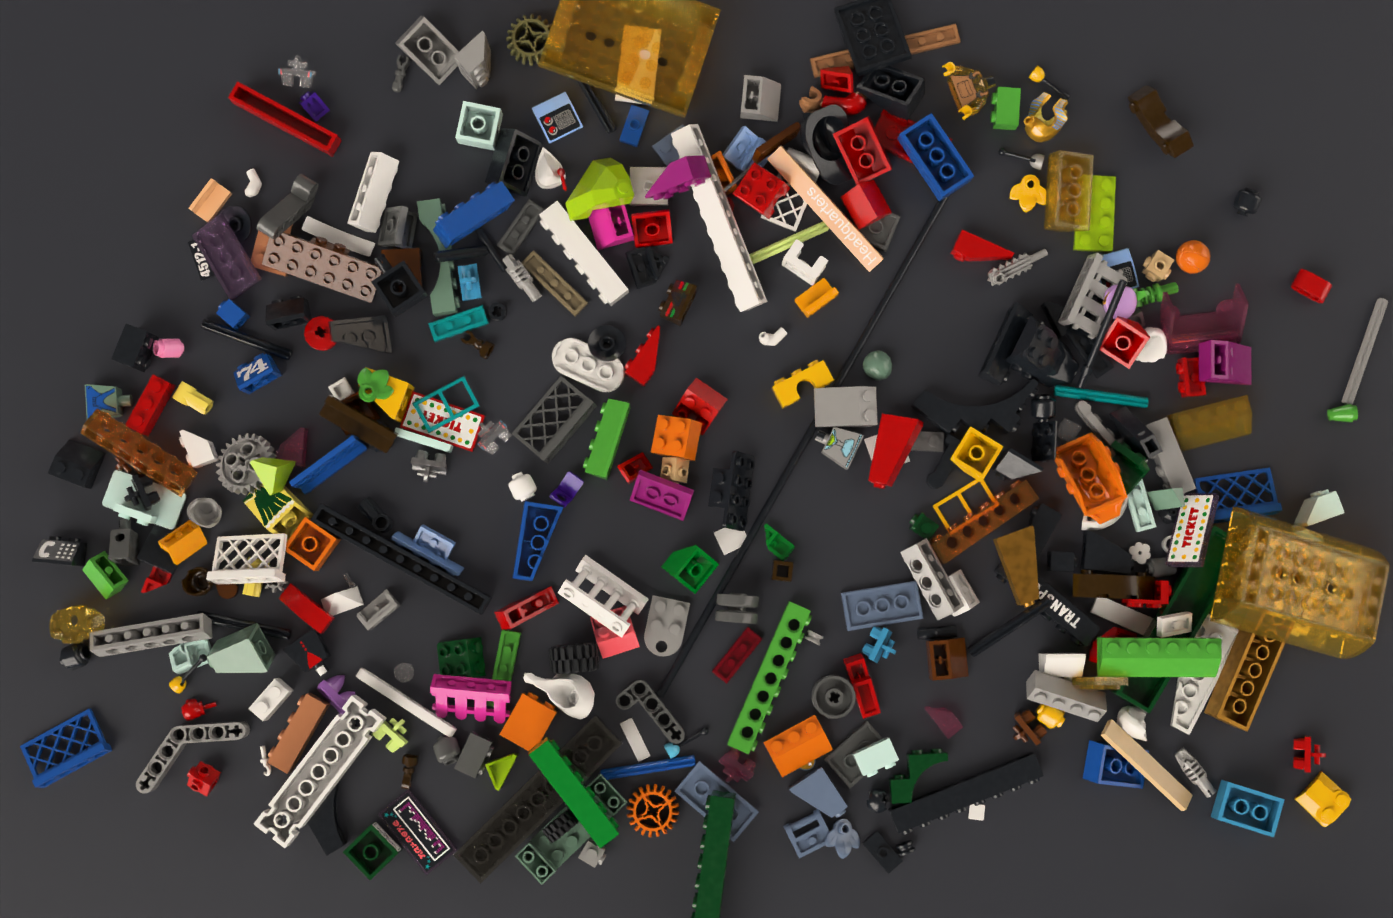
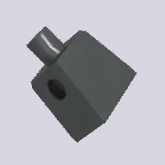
(124, 545)

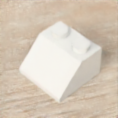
(1062, 664)

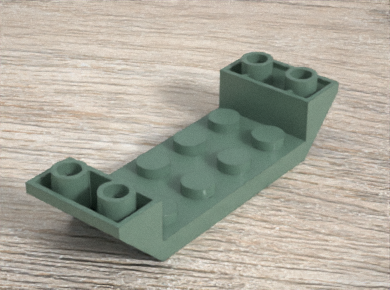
(544, 858)

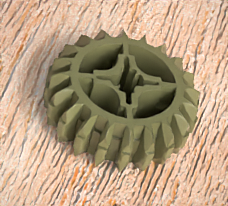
(524, 42)

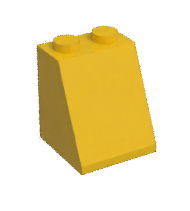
(397, 403)

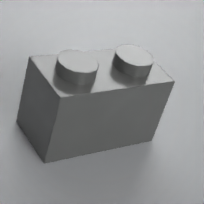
(474, 754)

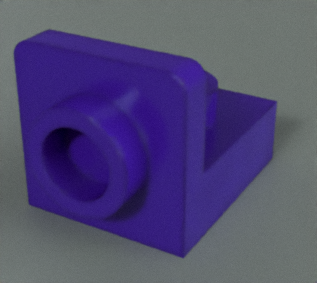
(313, 105)

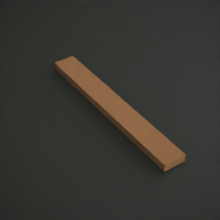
(916, 42)

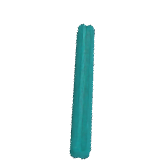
(1101, 396)

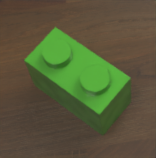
(1006, 108)
(105, 575)

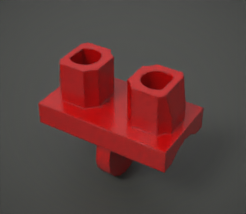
(1304, 763)

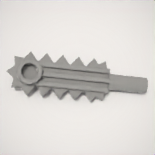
(1016, 266)

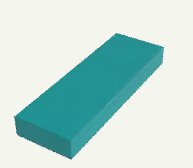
(458, 323)

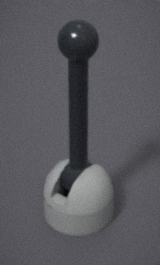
(1035, 160)

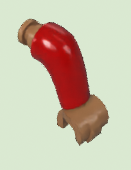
(851, 104)

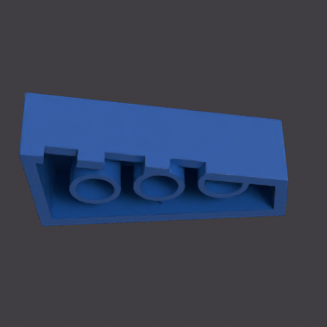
(534, 535)

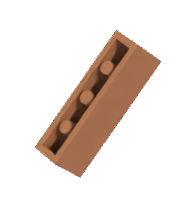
(298, 733)

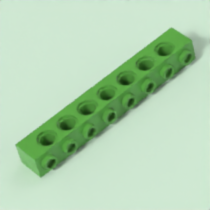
(767, 666)

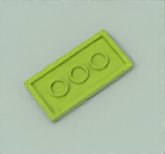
(1101, 230)

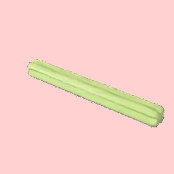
(786, 243)

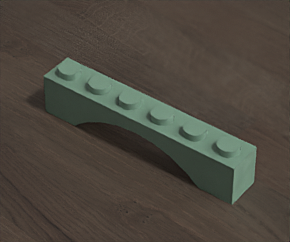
(443, 295)

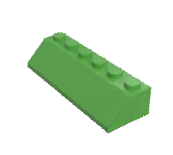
(1158, 657)

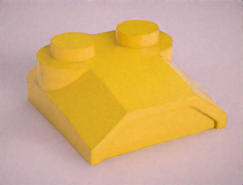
(1324, 800)

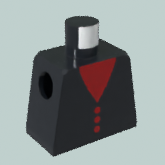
(310, 652)

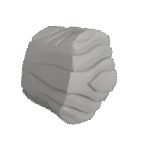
(204, 512)

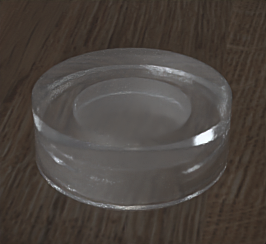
(404, 672)

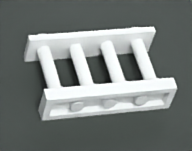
(610, 584)

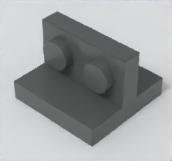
(397, 228)

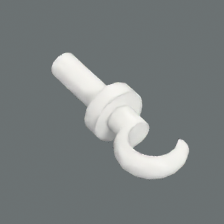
(264, 760)

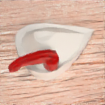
(549, 171)

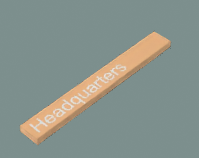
(825, 208)

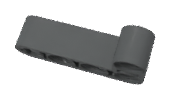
(290, 208)
(654, 713)

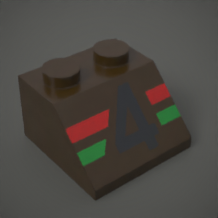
(678, 302)

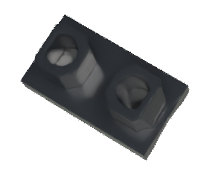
(146, 499)

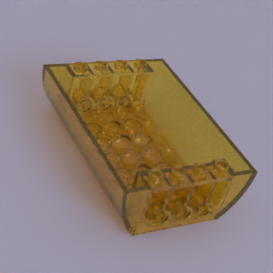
(663, 27)
(1304, 613)

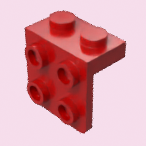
(1162, 594)

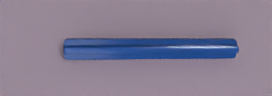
(648, 767)

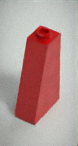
(892, 447)

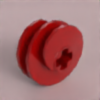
(312, 330)

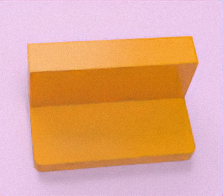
(816, 297)
(183, 541)

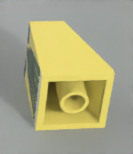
(279, 511)

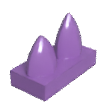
(330, 690)

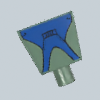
(106, 399)

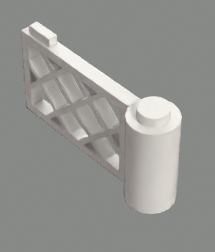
(810, 168)

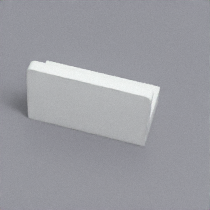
(964, 591)

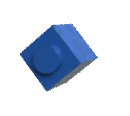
(232, 314)

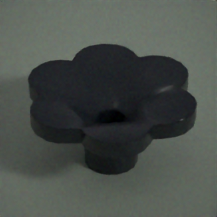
(1167, 515)

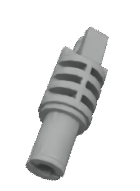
(521, 277)
(1194, 771)

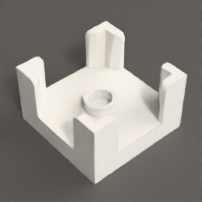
(800, 267)

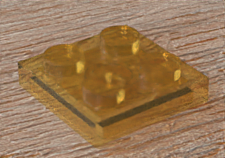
(1099, 682)

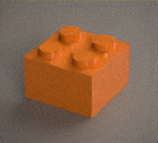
(676, 437)
(311, 544)

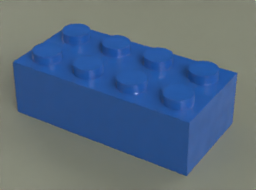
(935, 157)
(473, 214)

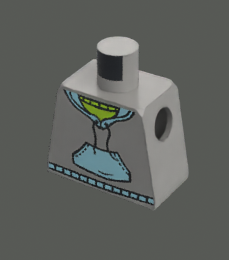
(839, 445)

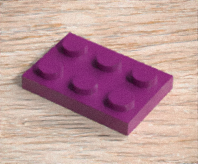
(661, 495)

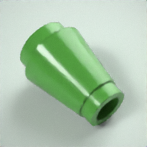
(1343, 413)

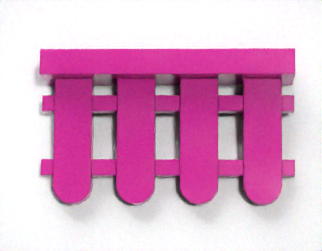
(470, 688)

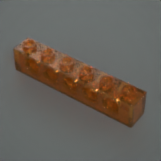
(127, 451)
(1026, 497)

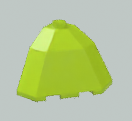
(601, 187)

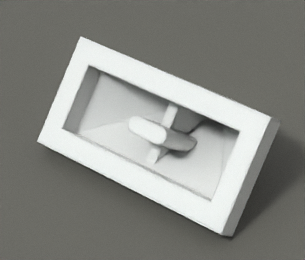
(342, 601)

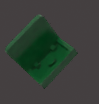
(1132, 465)
(461, 658)

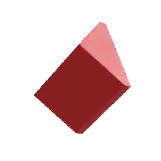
(865, 204)
(652, 228)
(1124, 341)

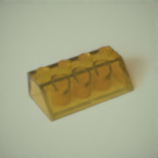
(1068, 191)
(1212, 423)

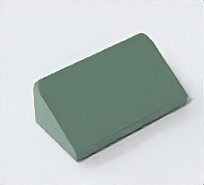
(1166, 498)

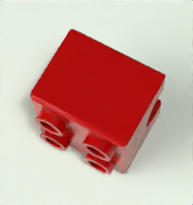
(761, 190)

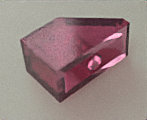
(295, 448)

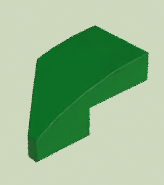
(777, 544)

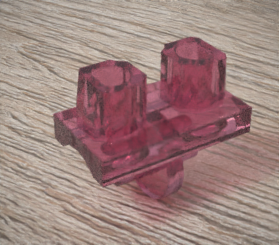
(734, 768)

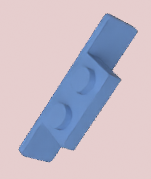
(431, 546)

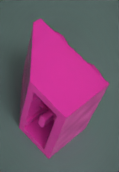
(610, 226)

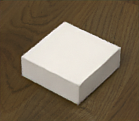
(341, 389)

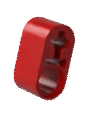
(1311, 286)

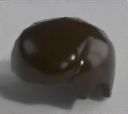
(196, 582)

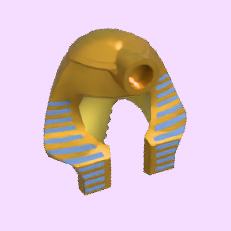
(1040, 129)

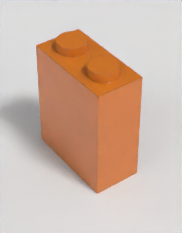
(528, 721)

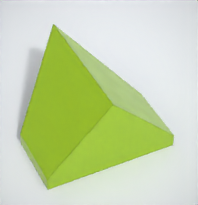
(273, 473)
(500, 768)

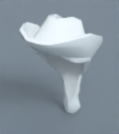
(567, 691)

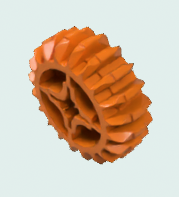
(660, 824)

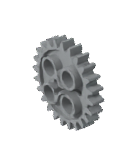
(239, 451)

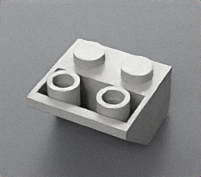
(760, 98)

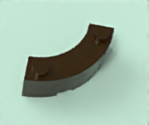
(1150, 111)
(1117, 586)

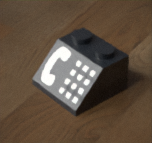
(61, 552)

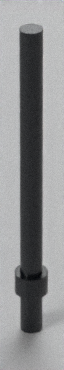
(1087, 368)

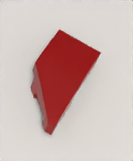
(156, 579)

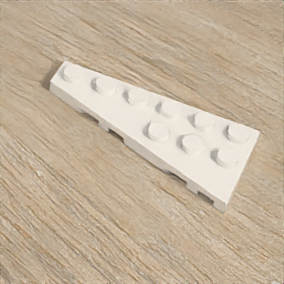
(1194, 691)

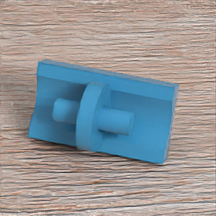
(469, 282)
(875, 652)

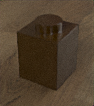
(782, 571)

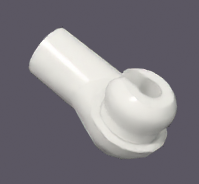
(772, 339)

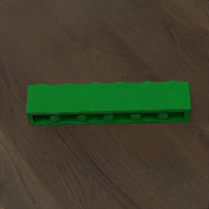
(573, 792)

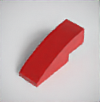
(306, 608)
(862, 685)

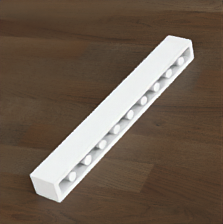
(721, 224)

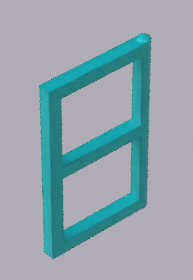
(452, 417)

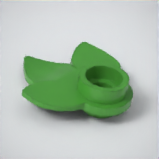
(376, 383)

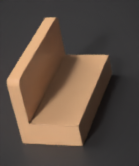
(210, 200)

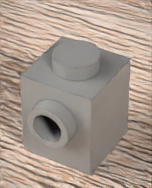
(592, 853)

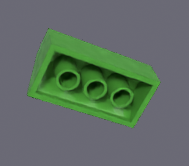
(608, 437)

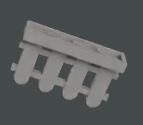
(1087, 284)

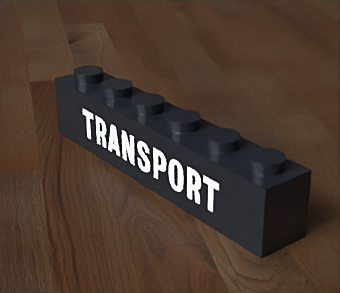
(1062, 612)

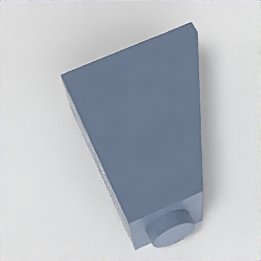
(819, 792)

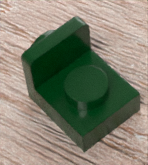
(923, 526)

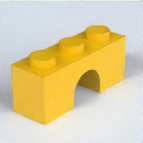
(816, 374)

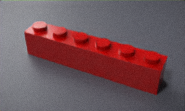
(285, 119)

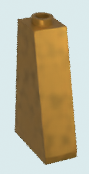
(1019, 562)

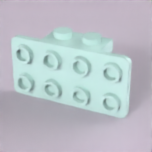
(164, 513)

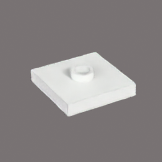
(642, 180)

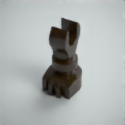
(485, 348)
(409, 761)

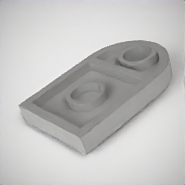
(666, 623)

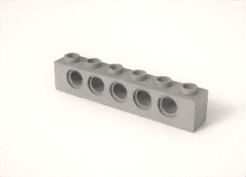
(151, 635)

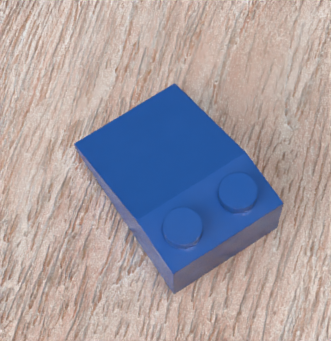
(1109, 767)

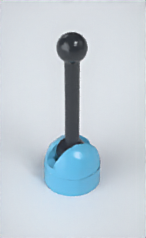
(674, 749)

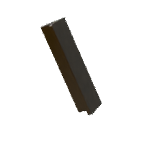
(358, 424)

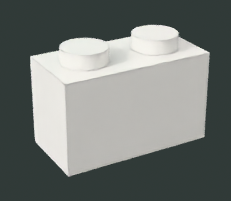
(271, 699)

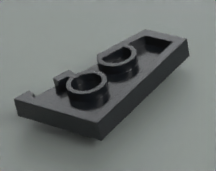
(362, 332)

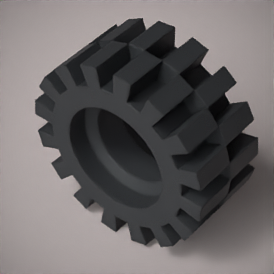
(560, 826)

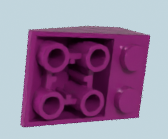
(679, 177)
(1225, 362)

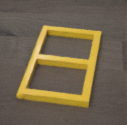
(958, 493)

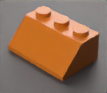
(798, 745)

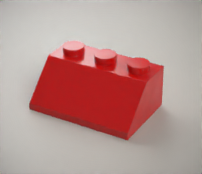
(862, 150)

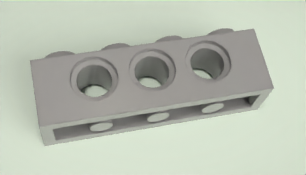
(932, 579)

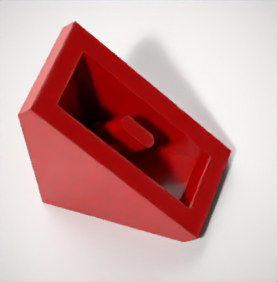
(837, 78)
(631, 467)

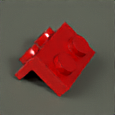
(1189, 378)

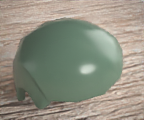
(877, 365)

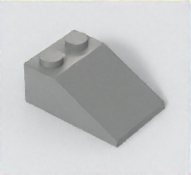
(429, 49)
(845, 406)

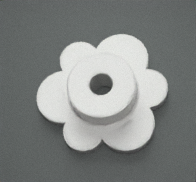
(1144, 549)

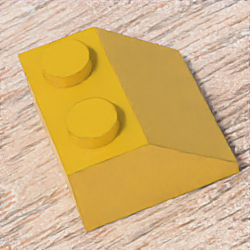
(976, 454)

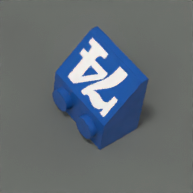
(257, 373)

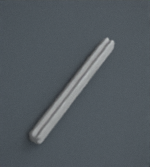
(1365, 351)

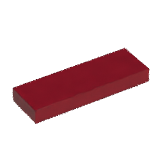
(737, 655)

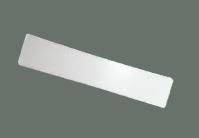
(337, 236)

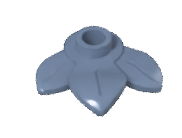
(842, 840)

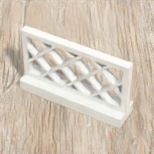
(244, 574)

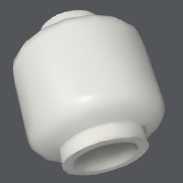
(522, 486)

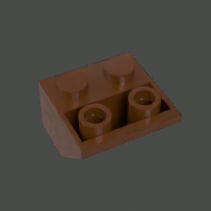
(947, 659)

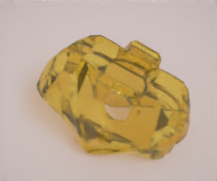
(88, 622)

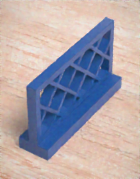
(329, 464)
(1262, 507)
(70, 764)

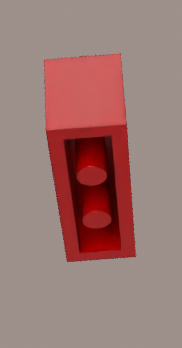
(150, 405)

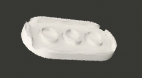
(575, 361)

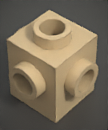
(1157, 266)
(674, 469)

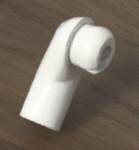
(254, 184)

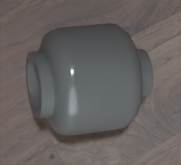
(447, 750)

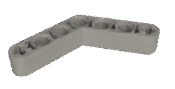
(178, 745)

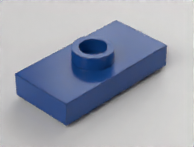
(634, 125)

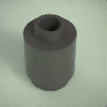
(1157, 568)

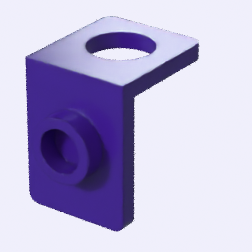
(567, 489)

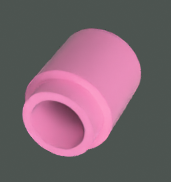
(168, 348)

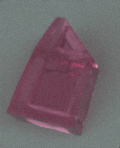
(945, 720)

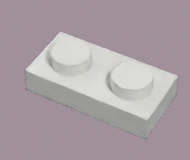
(1174, 624)

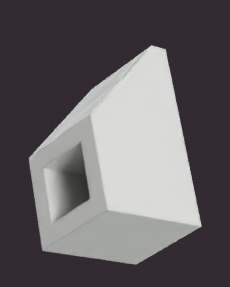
(199, 450)

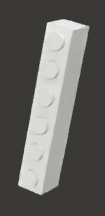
(583, 253)

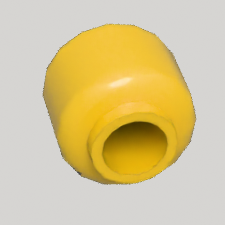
(1050, 716)

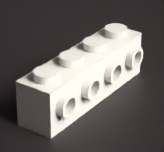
(373, 192)

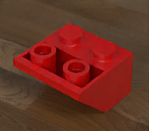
(700, 404)

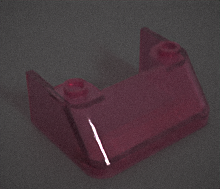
(1187, 331)

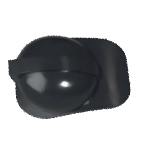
(820, 144)

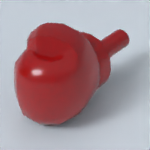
(194, 709)

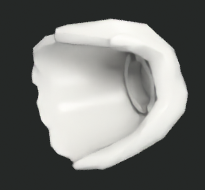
(1155, 347)
(1132, 722)

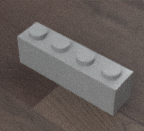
(1170, 462)
(1066, 697)

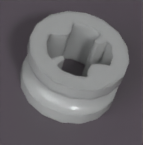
(813, 637)

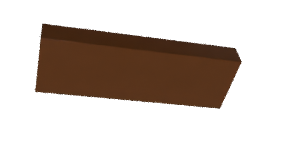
(775, 142)

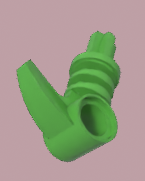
(1153, 293)

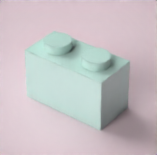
(875, 756)

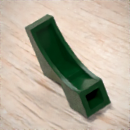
(917, 762)

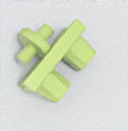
(397, 739)

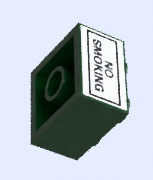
(372, 850)

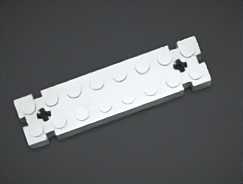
(319, 771)

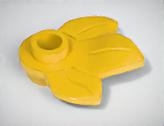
(1028, 196)

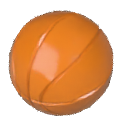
(1193, 256)

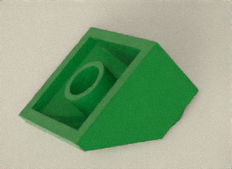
(690, 567)

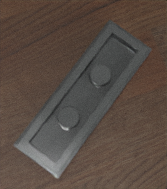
(520, 227)

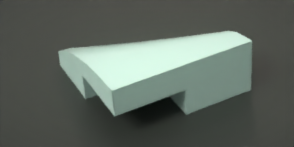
(187, 654)

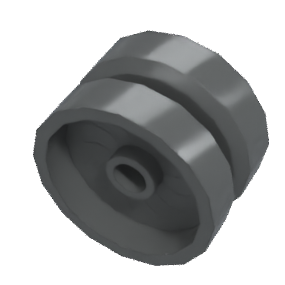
(737, 607)
(844, 696)

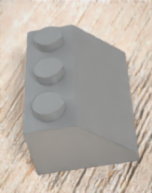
(475, 61)

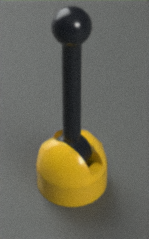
(1038, 75)
(179, 683)

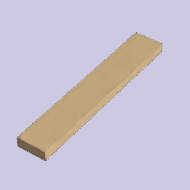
(1146, 765)

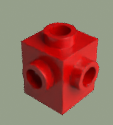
(203, 778)

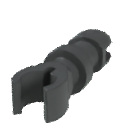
(400, 73)

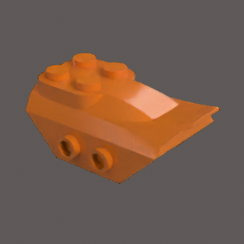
(1092, 477)

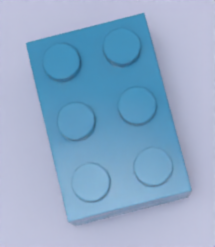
(1247, 808)

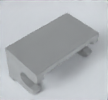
(378, 610)

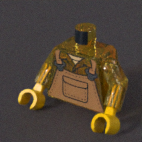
(968, 88)

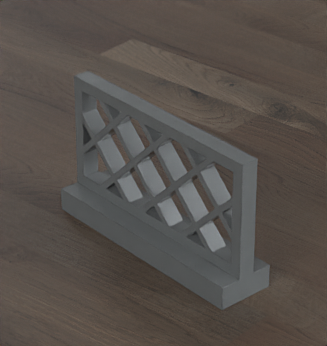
(564, 432)

